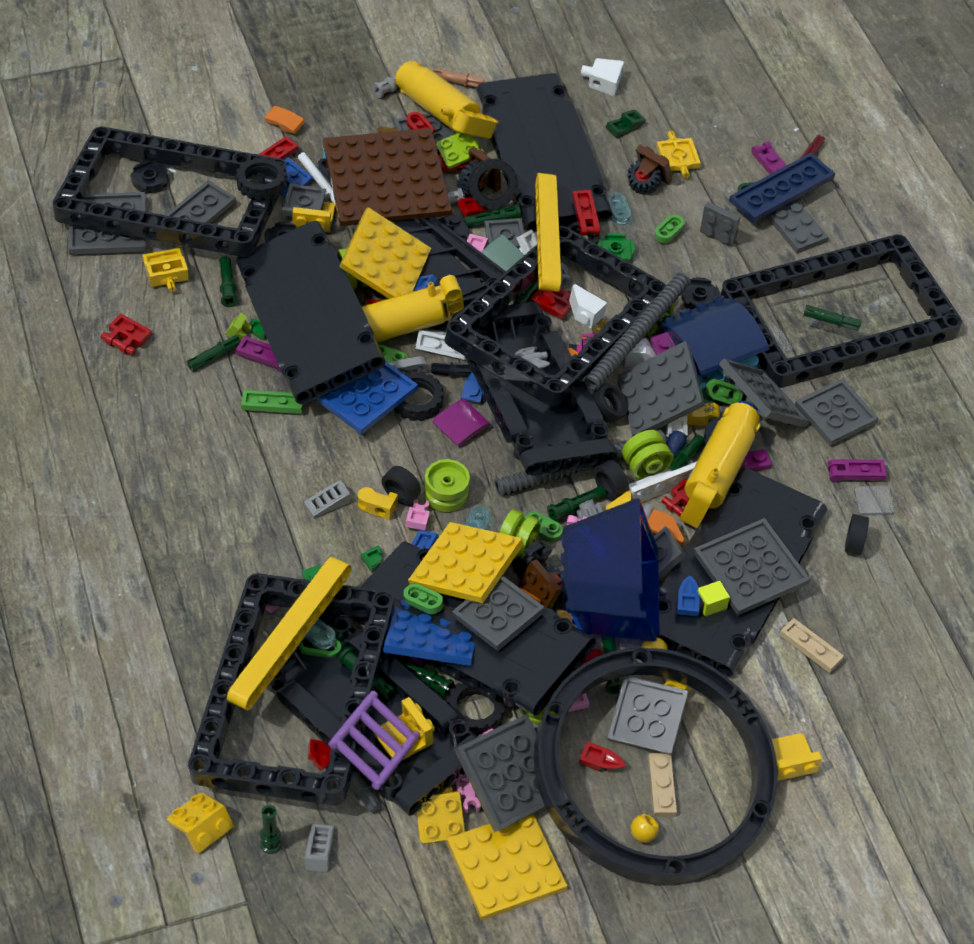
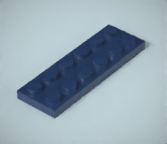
(782, 187)

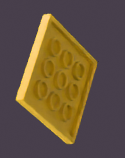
(384, 256)
(466, 562)
(506, 866)

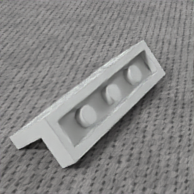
(433, 341)
(659, 483)

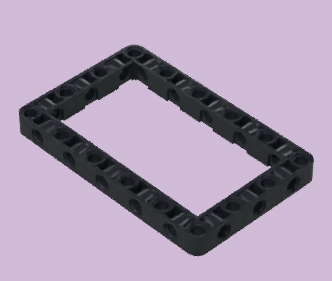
(73, 210)
(940, 328)
(550, 389)
(268, 780)

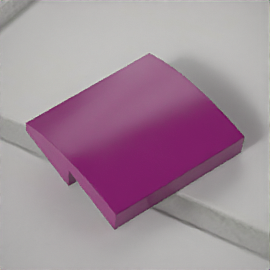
(460, 422)

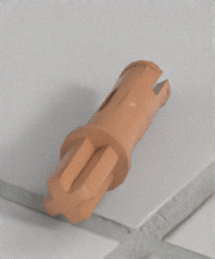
(464, 79)

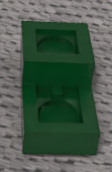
(627, 123)

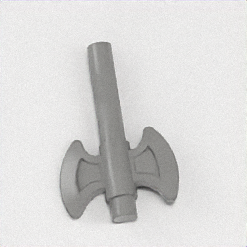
(535, 358)

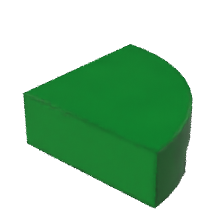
(257, 329)
(372, 558)

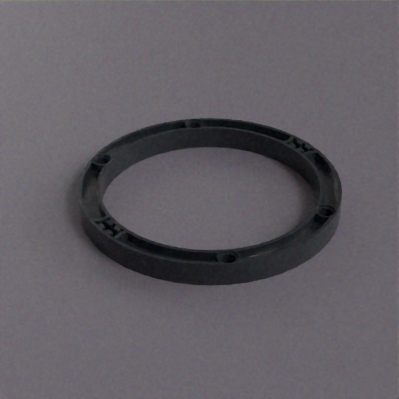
(605, 850)

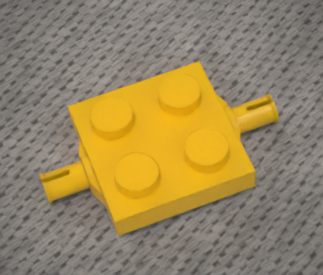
(680, 153)

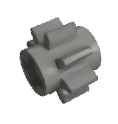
(588, 509)

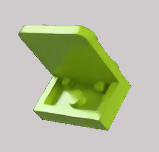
(455, 148)

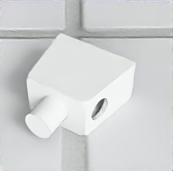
(604, 75)

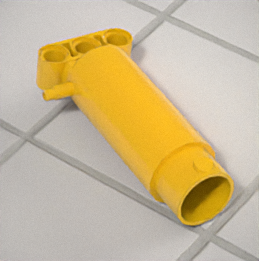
(443, 100)
(415, 309)
(720, 461)

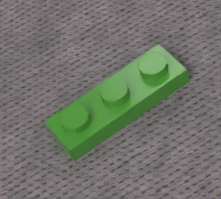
(270, 402)

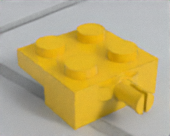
(166, 268)

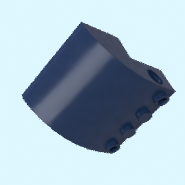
(715, 333)

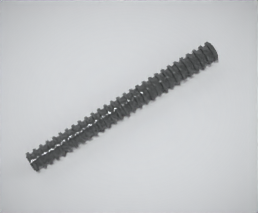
(637, 331)
(522, 480)

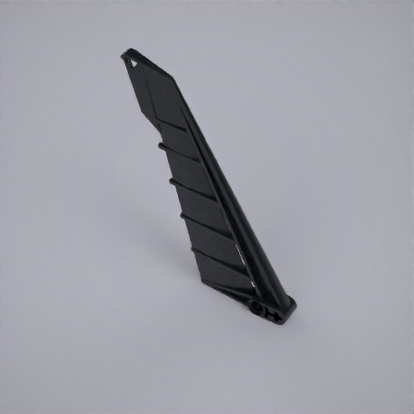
(442, 260)

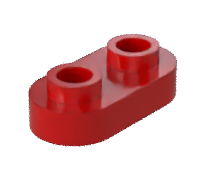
(416, 120)

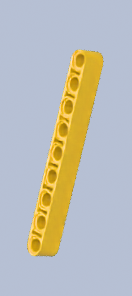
(547, 232)
(289, 633)

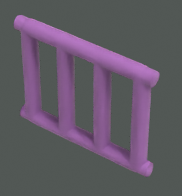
(348, 728)

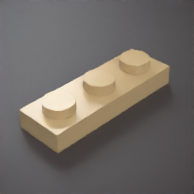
(811, 645)
(662, 785)

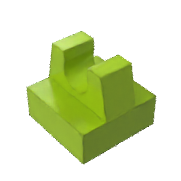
(237, 325)

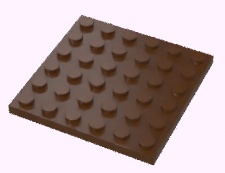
(387, 172)

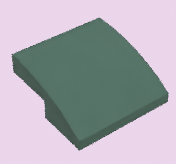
(503, 252)

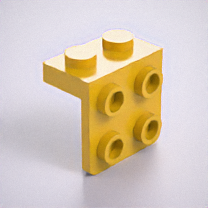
(325, 216)
(415, 721)
(795, 757)
(440, 817)
(201, 820)

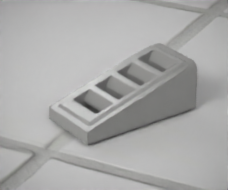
(331, 491)
(319, 861)

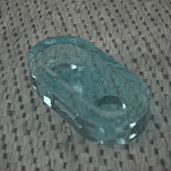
(619, 208)
(477, 521)
(319, 632)

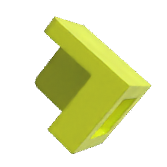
(714, 597)

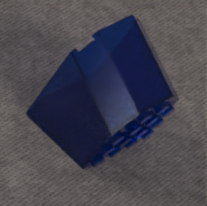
(613, 574)

